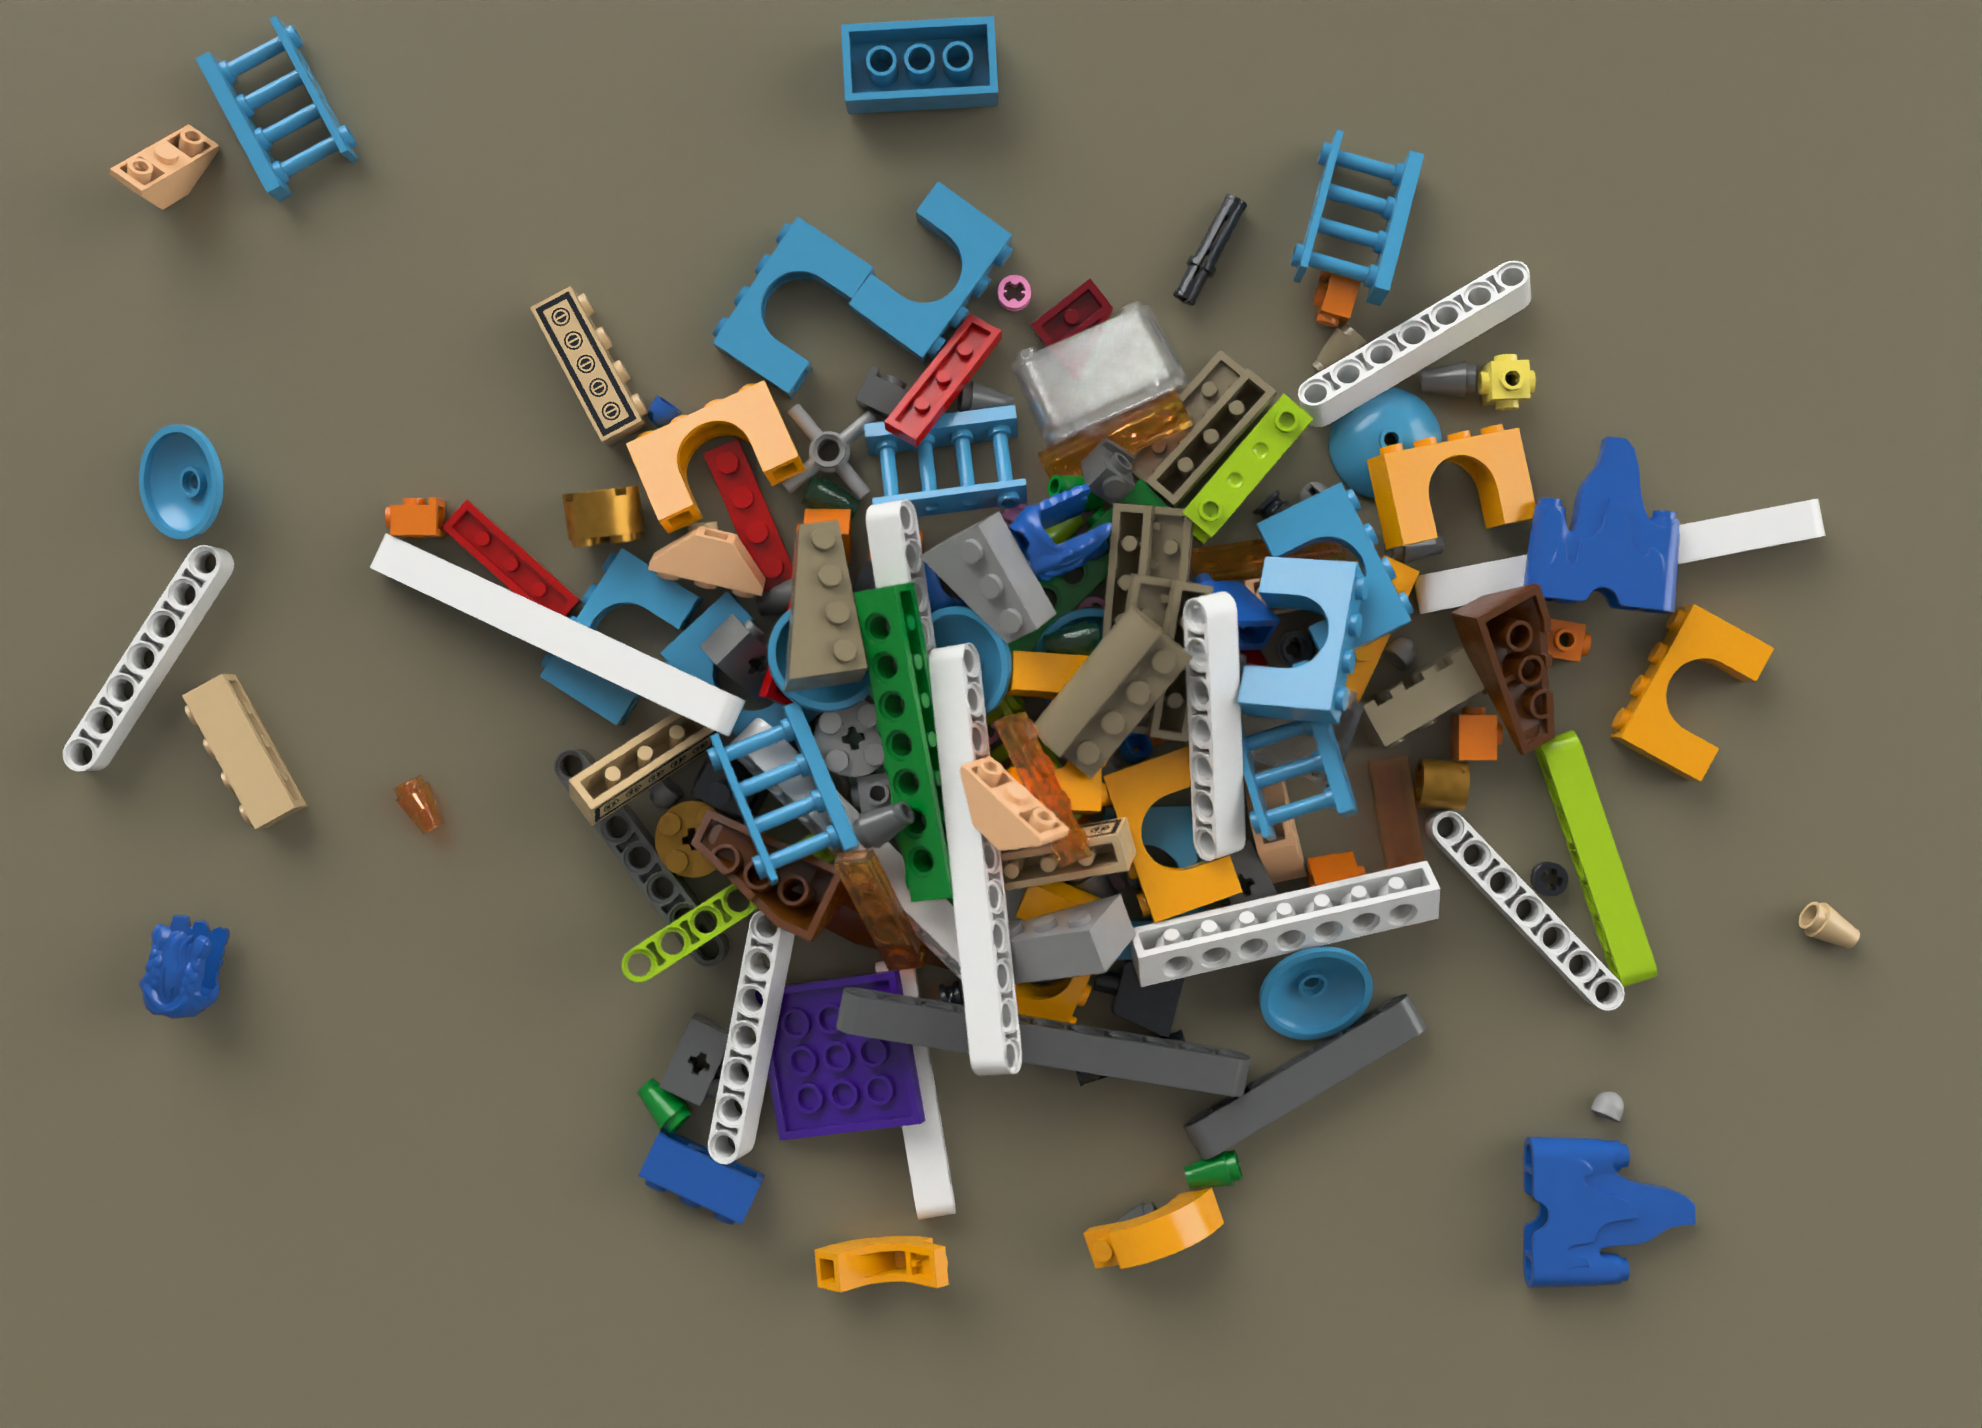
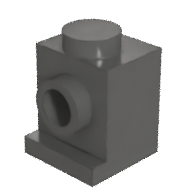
(880, 394)
(1109, 471)

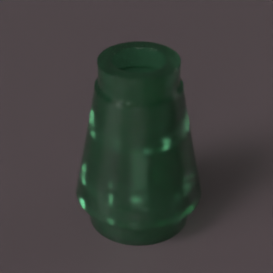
(827, 495)
(1073, 640)

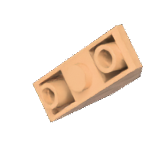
(168, 167)
(710, 560)
(1006, 809)
(1281, 856)

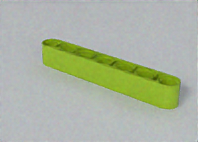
(1596, 859)
(691, 937)

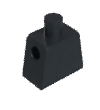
(715, 790)
(1146, 1006)

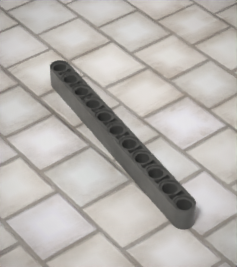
(1050, 1043)

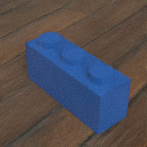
(700, 1181)

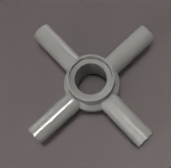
(821, 438)

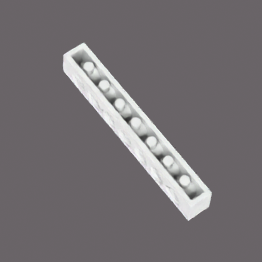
(1285, 923)

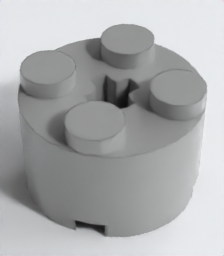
(842, 756)

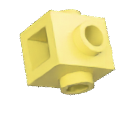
(1496, 391)

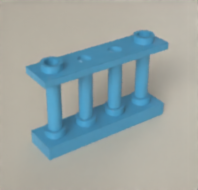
(240, 108)
(1393, 209)
(958, 430)
(1325, 759)
(806, 763)

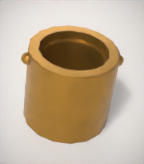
(1441, 784)

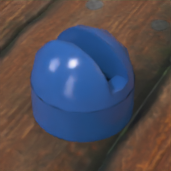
(662, 412)
(1133, 741)

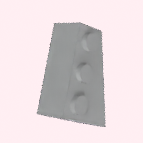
(992, 578)
(1070, 941)

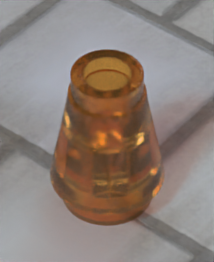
(419, 803)

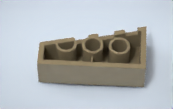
(823, 619)
(1419, 699)

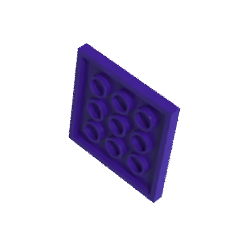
(836, 1079)

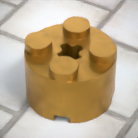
(602, 514)
(673, 842)

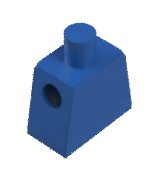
(1254, 618)

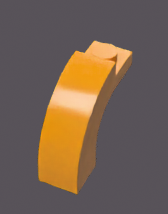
(1157, 1234)
(881, 1260)

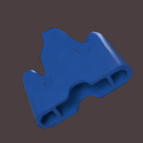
(1609, 541)
(1588, 1209)

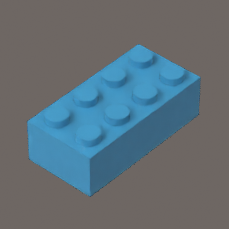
(919, 65)

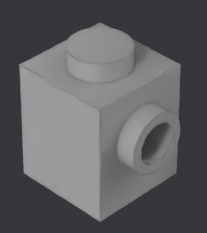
(871, 792)

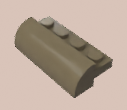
(1221, 406)
(1144, 543)
(1164, 604)
(1111, 691)

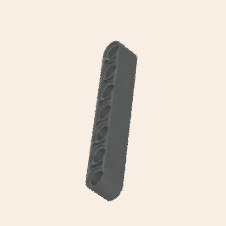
(647, 876)
(1305, 1076)

